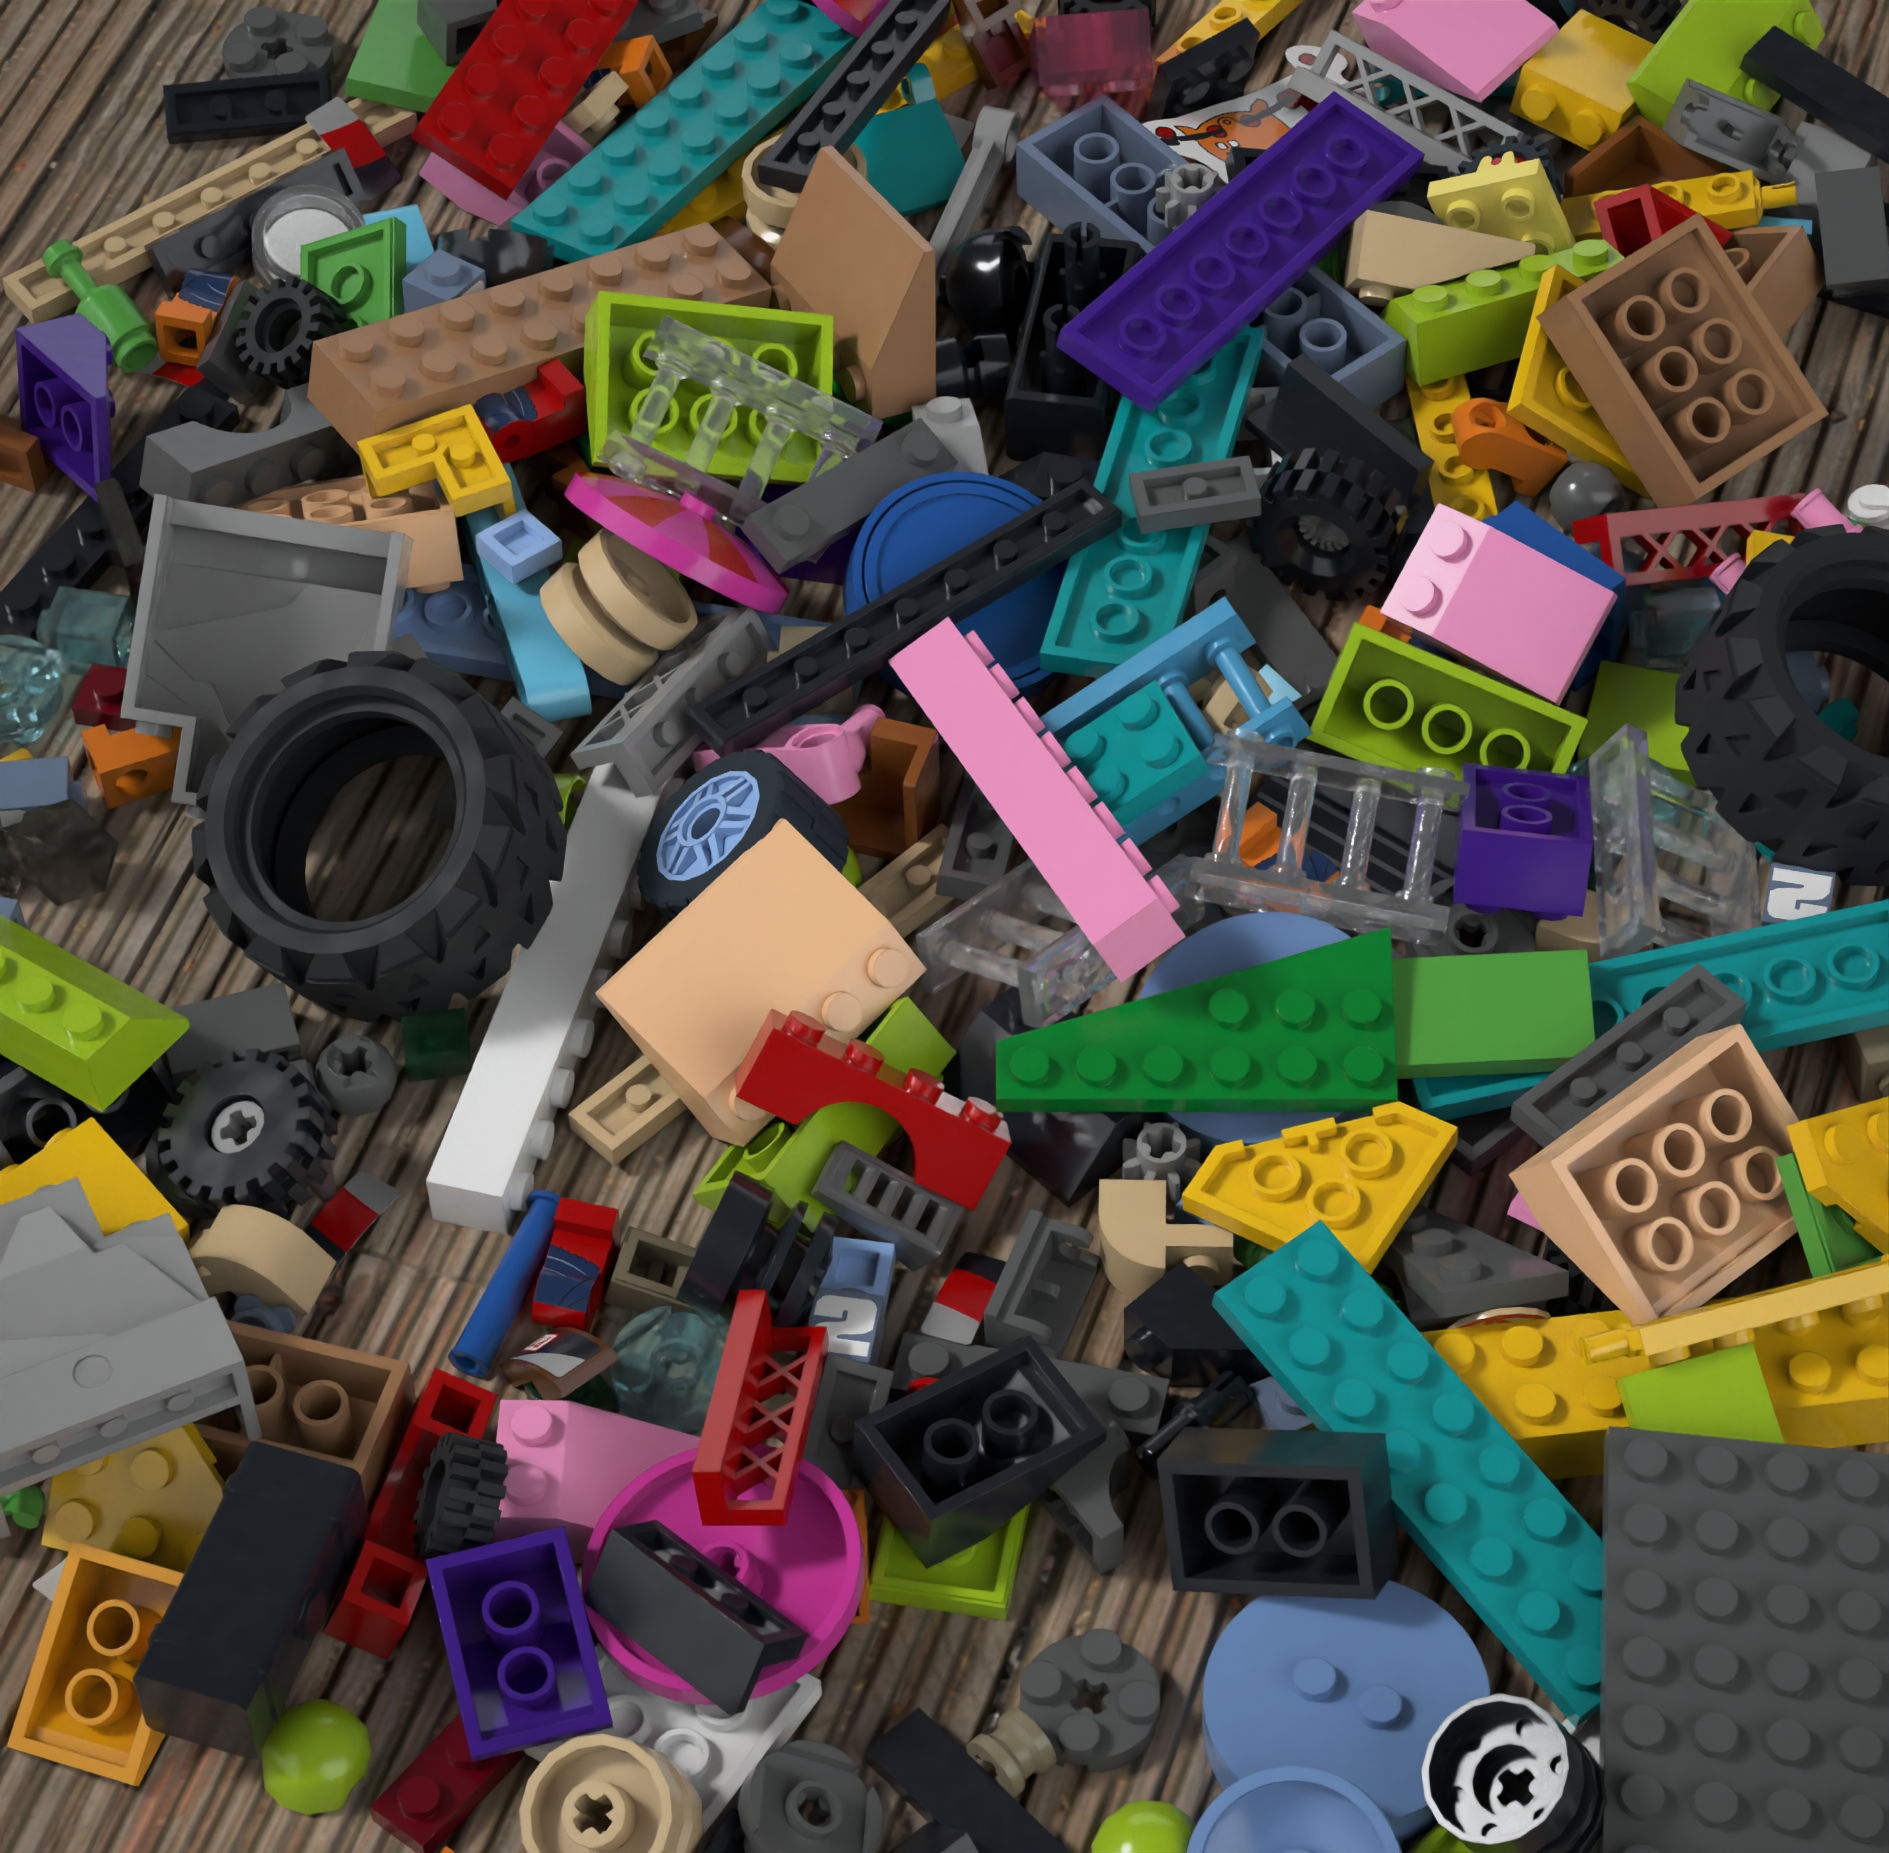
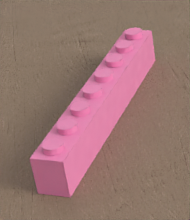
(1038, 800)

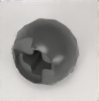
(1585, 492)
(356, 1075)

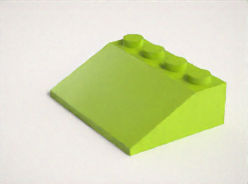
(620, 376)

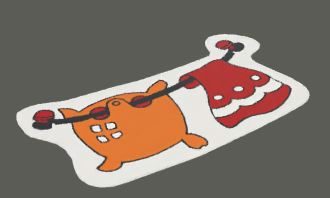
(1247, 121)

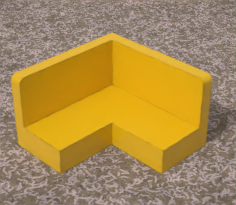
(440, 448)

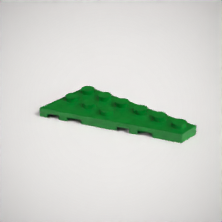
(1255, 1040)

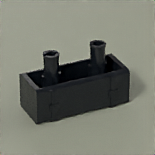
(1050, 396)
(252, 1600)

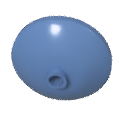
(1293, 1813)

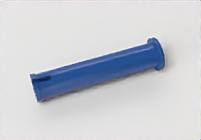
(507, 1287)

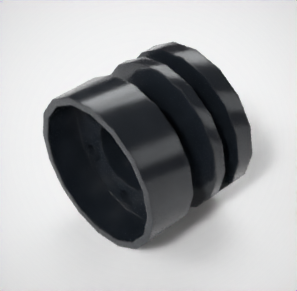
(755, 1253)
(1494, 1756)

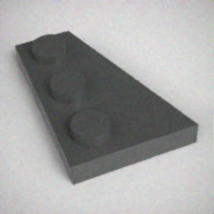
(1466, 1269)

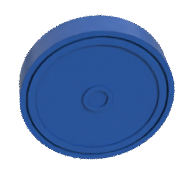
(931, 522)

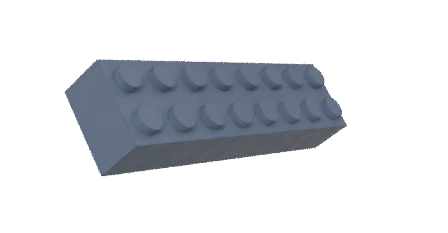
(1105, 172)

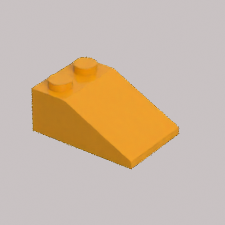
(81, 1683)

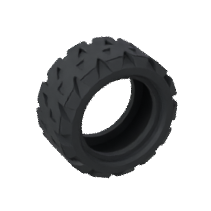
(1751, 733)
(288, 765)

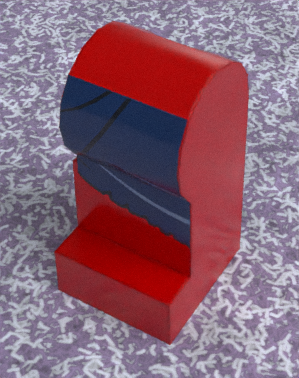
(534, 414)
(577, 1265)

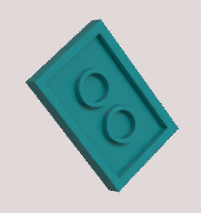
(1136, 754)

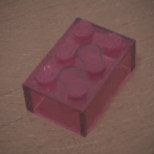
(1090, 48)

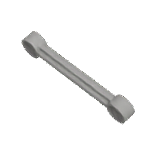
(992, 147)

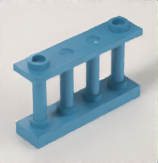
(1176, 662)

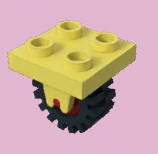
(1507, 194)

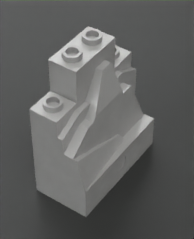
(240, 605)
(102, 1338)

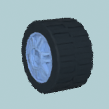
(724, 815)

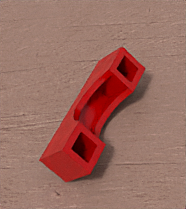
(801, 1069)
(387, 1573)

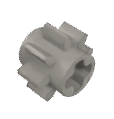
(1185, 192)
(1162, 1155)

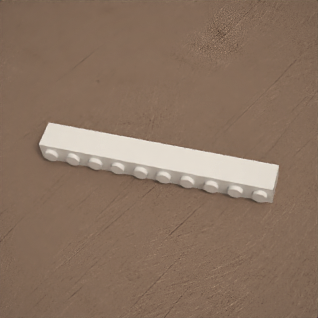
(547, 1011)

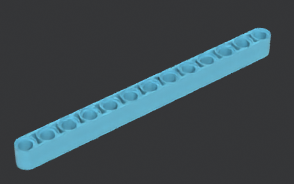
(540, 663)

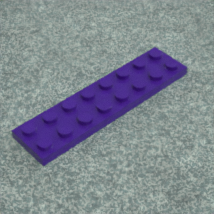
(1239, 252)

